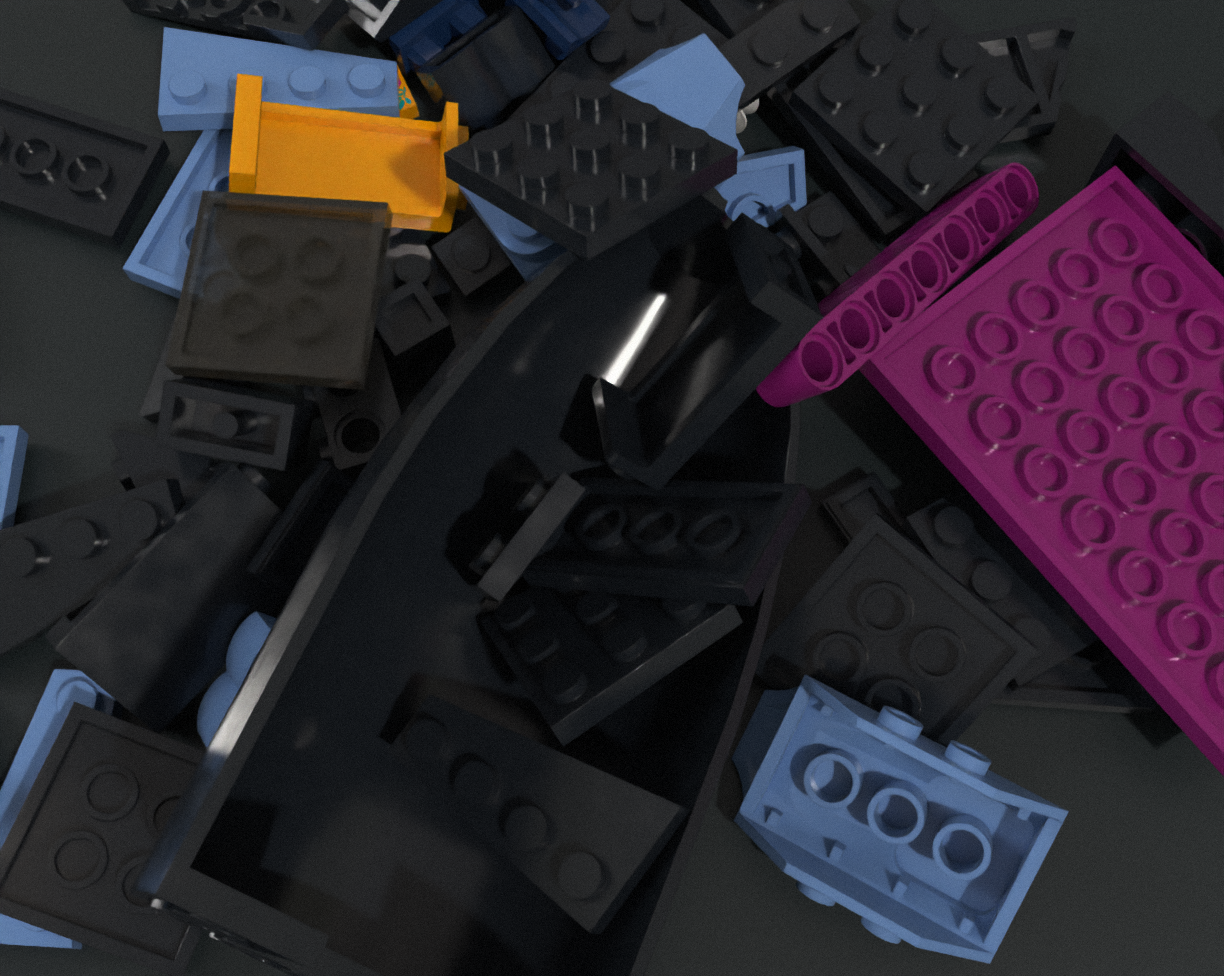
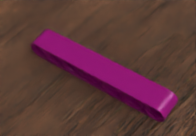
(902, 283)

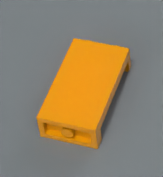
(346, 157)

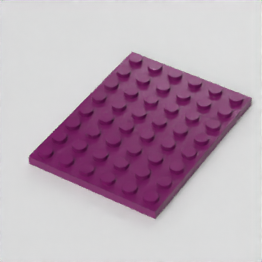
(1089, 423)

